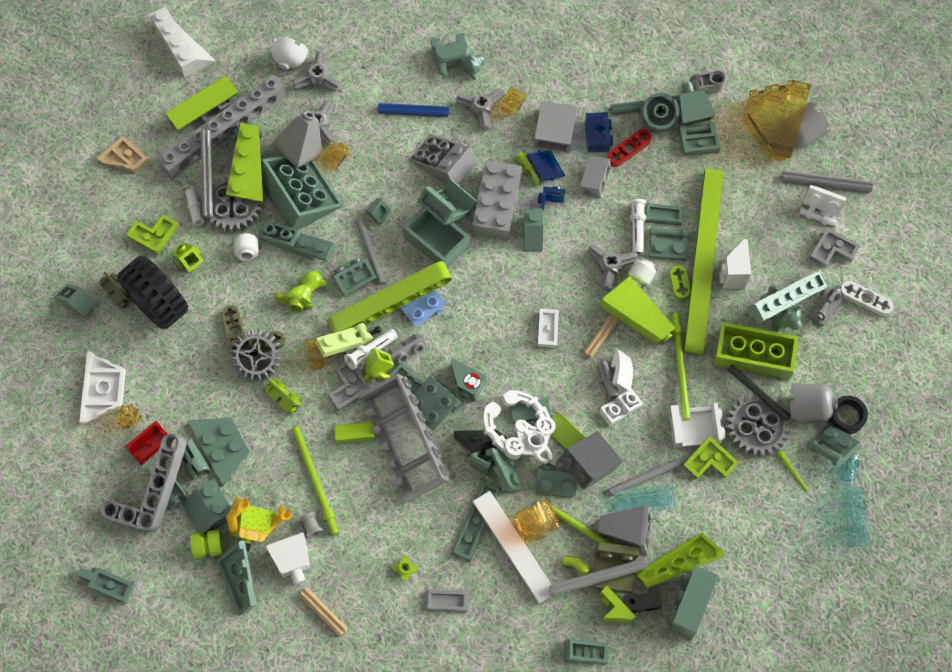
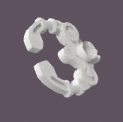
(526, 433)

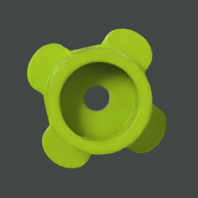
(411, 568)

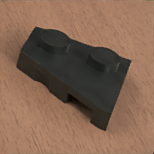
(475, 439)

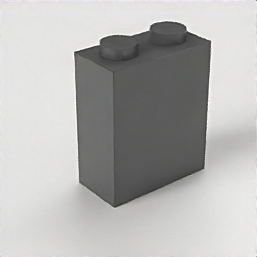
(590, 460)

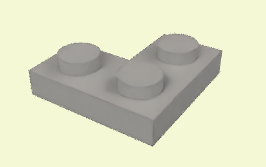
(833, 243)
(353, 386)

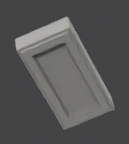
(447, 600)

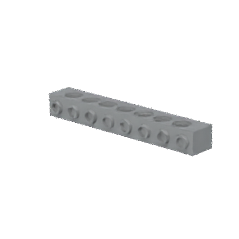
(222, 126)

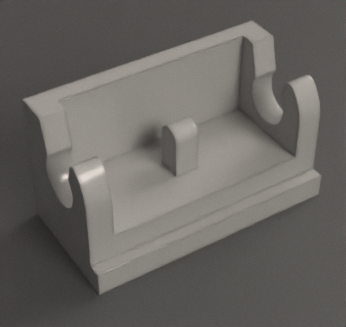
(595, 176)

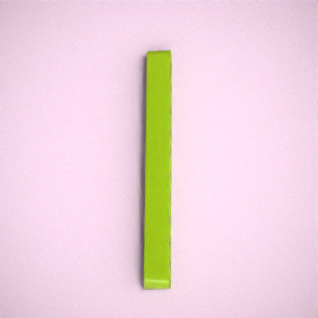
(704, 262)

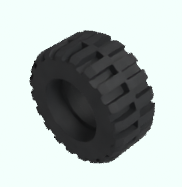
(152, 292)

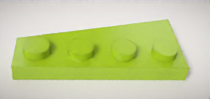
(245, 173)
(692, 553)

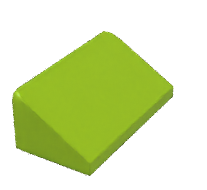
(354, 432)
(565, 432)

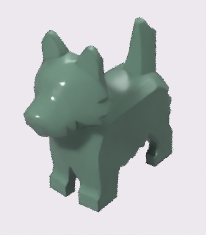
(456, 54)
(787, 318)

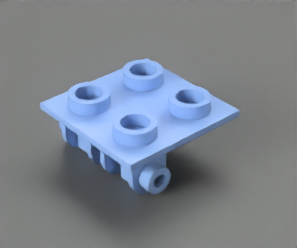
(423, 308)

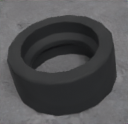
(860, 407)

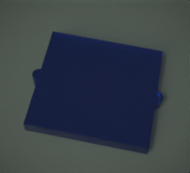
(545, 165)

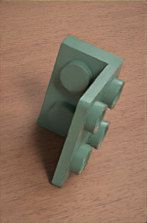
(436, 401)

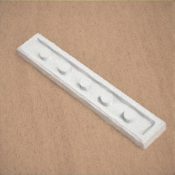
(513, 546)

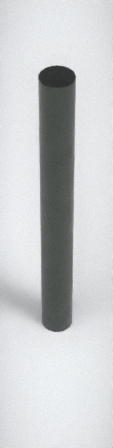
(759, 393)

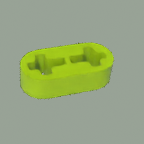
(684, 282)

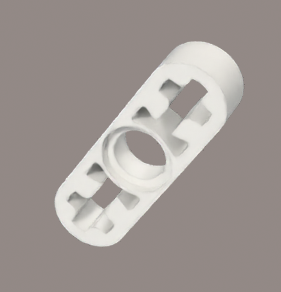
(864, 291)

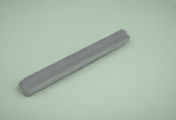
(206, 173)
(826, 181)
(597, 577)

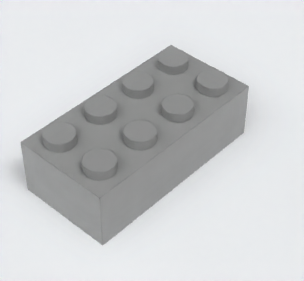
(497, 200)

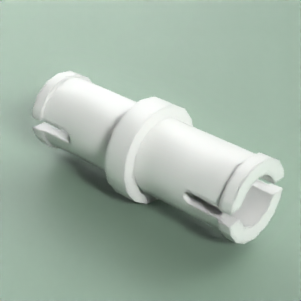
(194, 207)

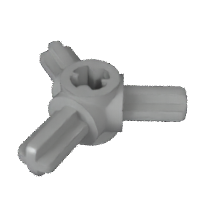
(318, 75)
(484, 111)
(322, 116)
(611, 270)

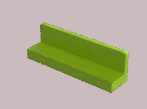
(201, 103)

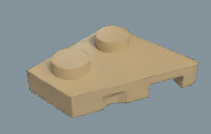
(123, 156)

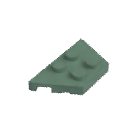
(221, 445)

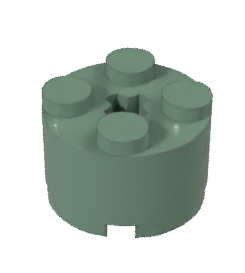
(662, 103)

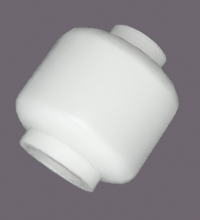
(246, 247)
(642, 272)

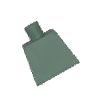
(693, 106)

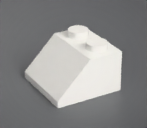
(736, 268)

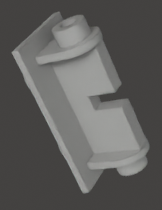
(826, 305)
(413, 346)

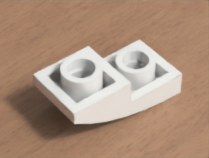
(623, 371)
(620, 407)

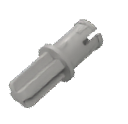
(607, 378)

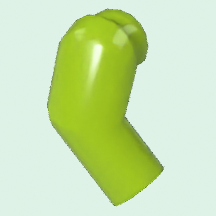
(577, 563)

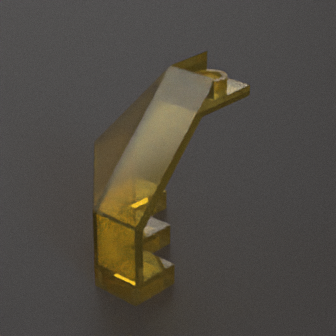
(776, 116)

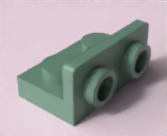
(353, 276)

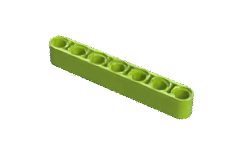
(391, 298)

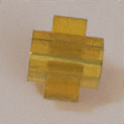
(123, 415)

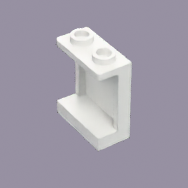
(702, 423)

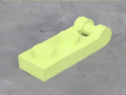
(343, 340)

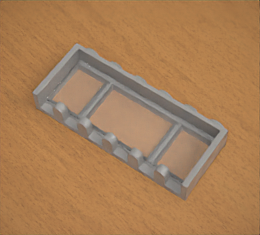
(404, 437)

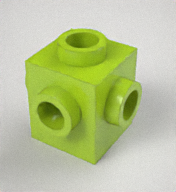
(192, 256)

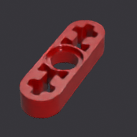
(629, 141)

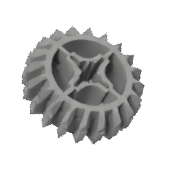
(258, 338)

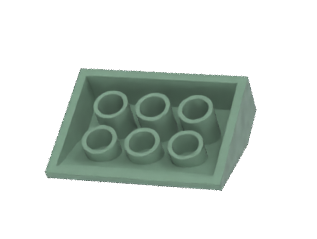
(298, 191)

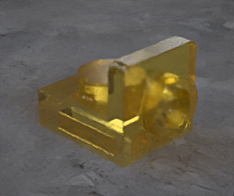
(335, 154)

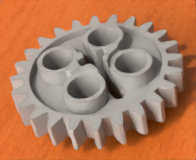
(224, 204)
(751, 440)

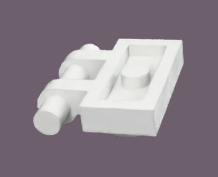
(825, 201)

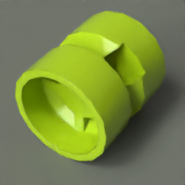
(206, 544)

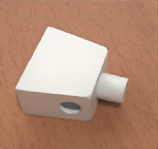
(291, 557)

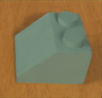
(207, 507)

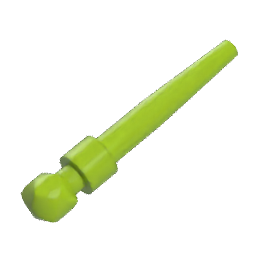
(787, 463)

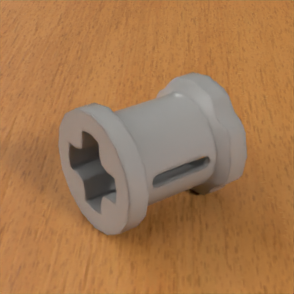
(310, 524)

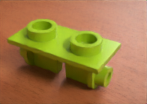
(289, 399)

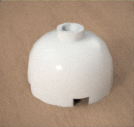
(287, 53)

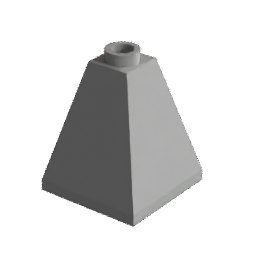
(300, 140)
(627, 527)

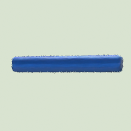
(417, 110)

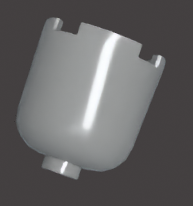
(812, 126)
(812, 402)

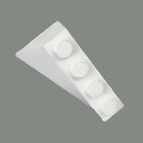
(183, 49)

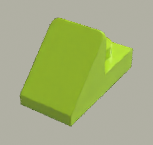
(619, 611)

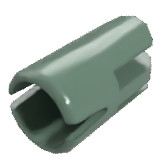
(194, 460)

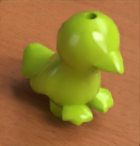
(300, 295)

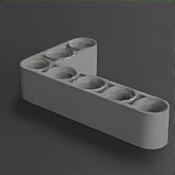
(153, 489)

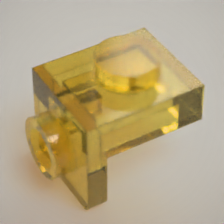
(512, 101)

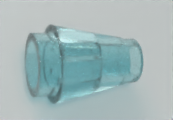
(850, 469)

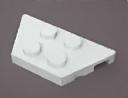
(101, 388)

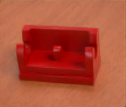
(146, 443)

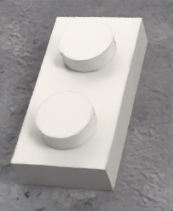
(548, 328)

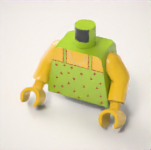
(253, 522)

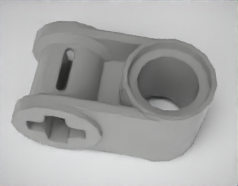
(706, 81)

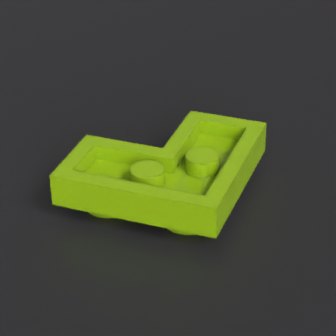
(153, 238)
(710, 454)

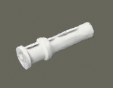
(637, 218)
(362, 351)

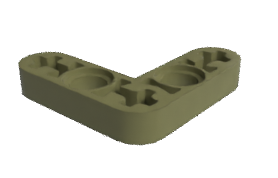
(226, 320)

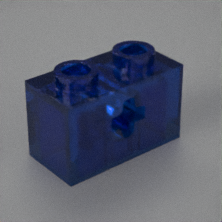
(594, 124)

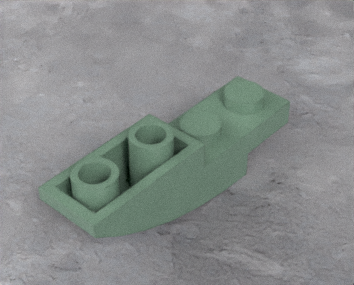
(296, 242)

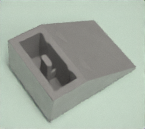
(444, 159)

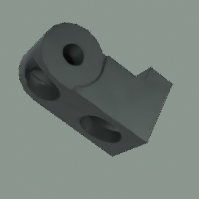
(643, 602)

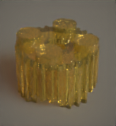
(536, 521)

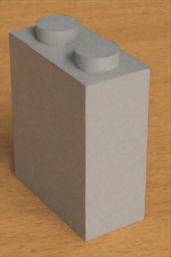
(555, 126)

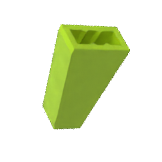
(637, 311)

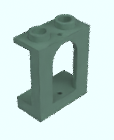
(437, 202)

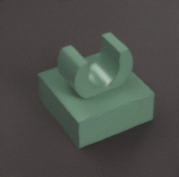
(378, 211)

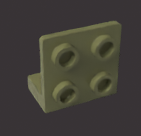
(612, 555)

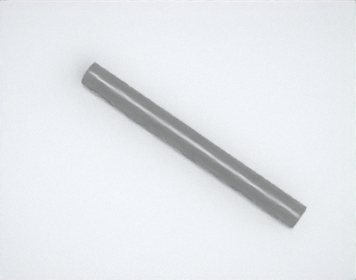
(370, 250)
(646, 476)

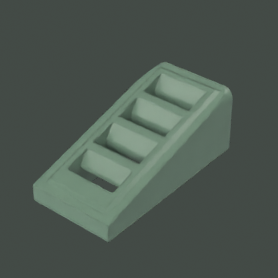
(568, 652)

